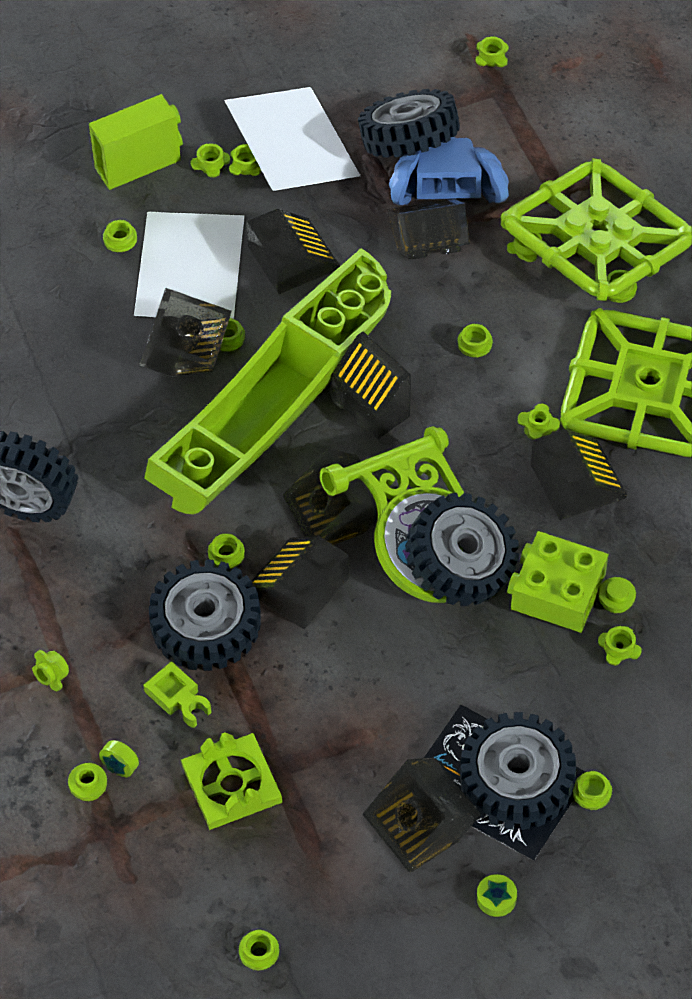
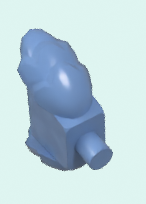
(449, 173)

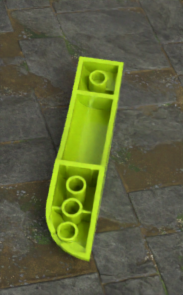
(272, 386)

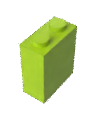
(136, 141)

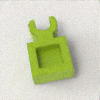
(176, 691)

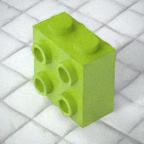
(557, 581)

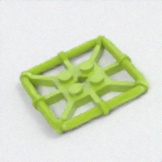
(617, 233)
(627, 389)

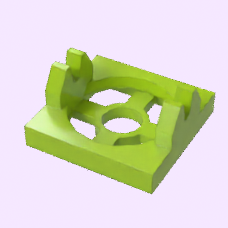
(237, 804)

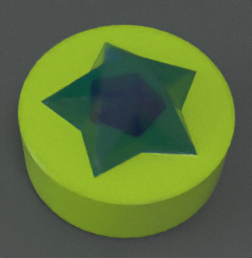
(119, 758)
(496, 895)

